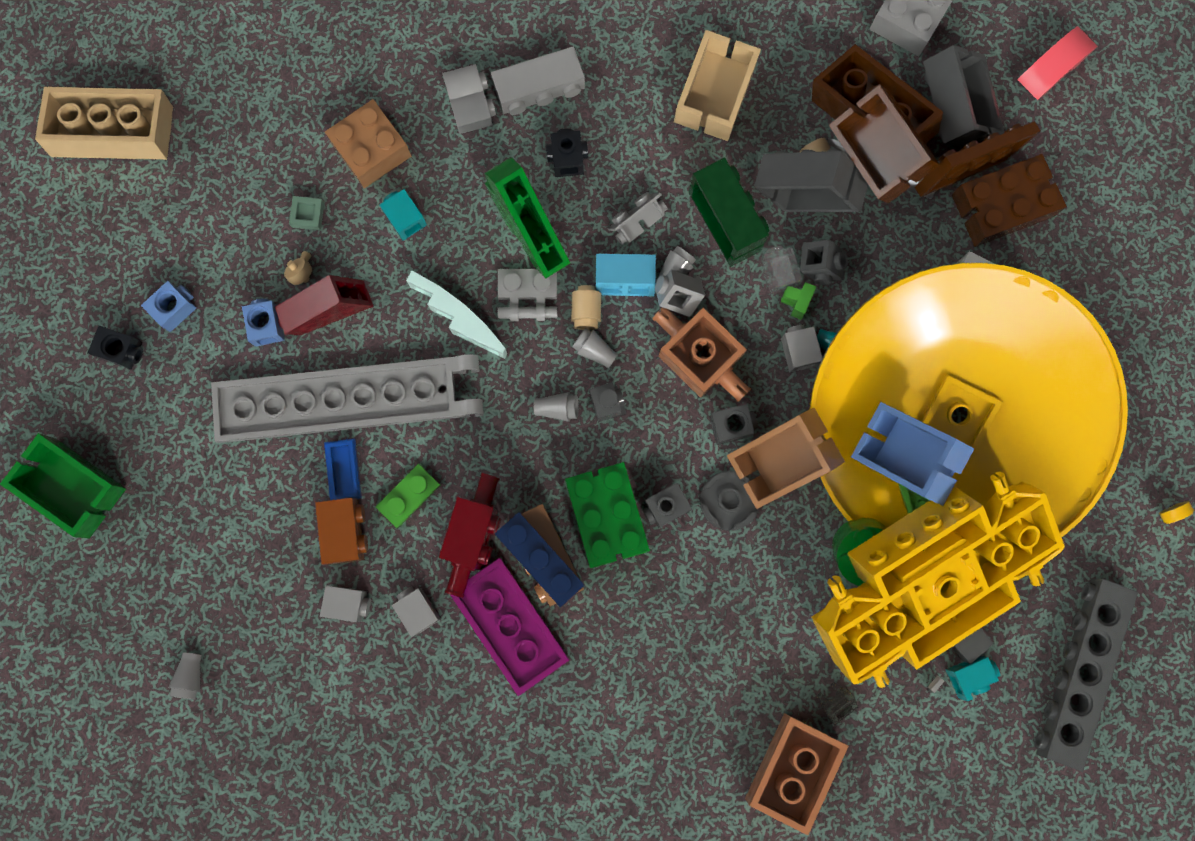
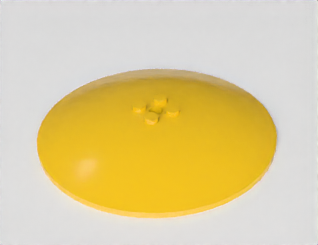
(1006, 347)

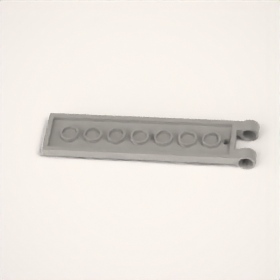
(341, 399)

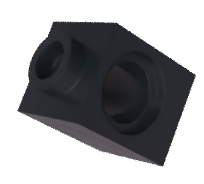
(104, 347)

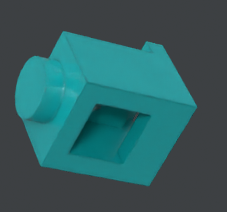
(973, 677)

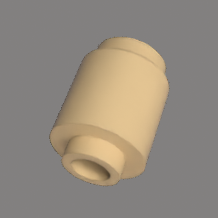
(586, 307)

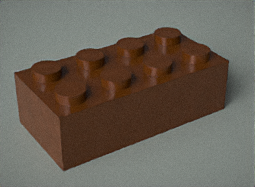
(858, 74)

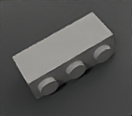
(538, 81)

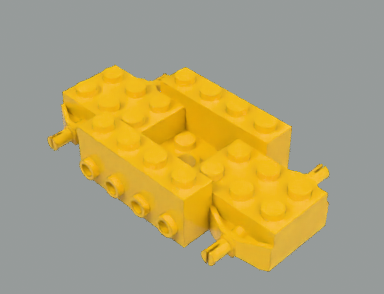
(937, 578)

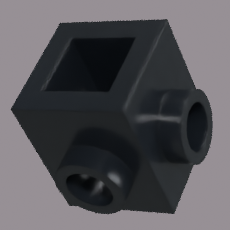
(567, 152)

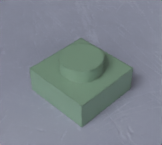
(306, 213)

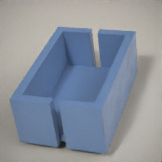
(913, 453)

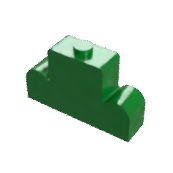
(525, 216)

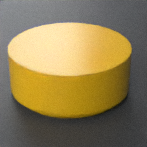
(1176, 512)

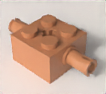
(698, 334)

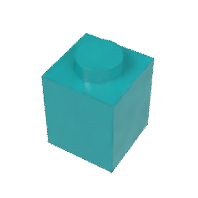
(402, 214)

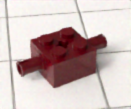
(469, 534)

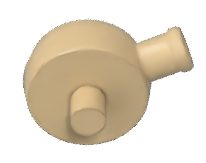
(299, 269)

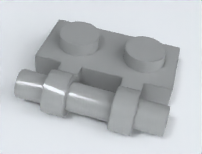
(526, 285)

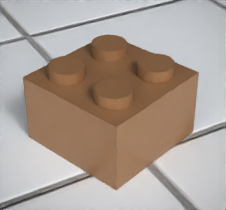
(368, 143)

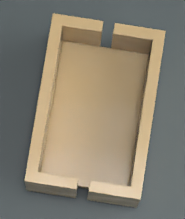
(716, 85)

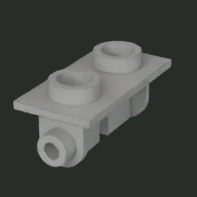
(628, 222)

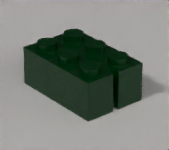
(728, 211)

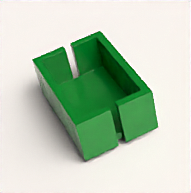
(63, 486)
(607, 515)

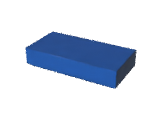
(342, 469)

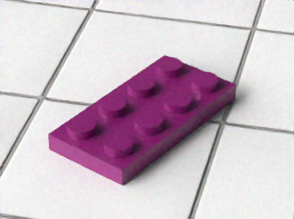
(510, 627)

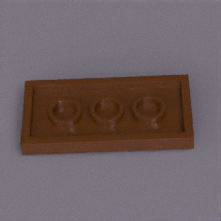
(977, 157)

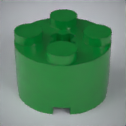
(849, 537)

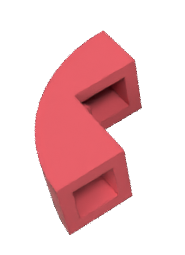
(1057, 62)

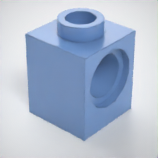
(157, 305)
(262, 335)

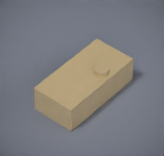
(104, 123)

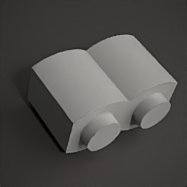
(468, 99)

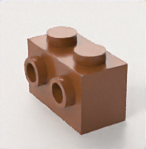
(341, 531)

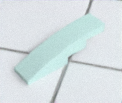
(464, 321)

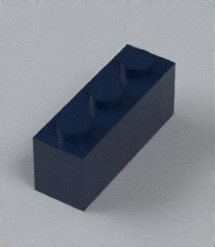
(539, 559)

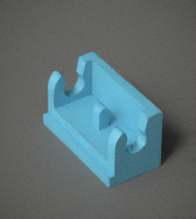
(626, 274)

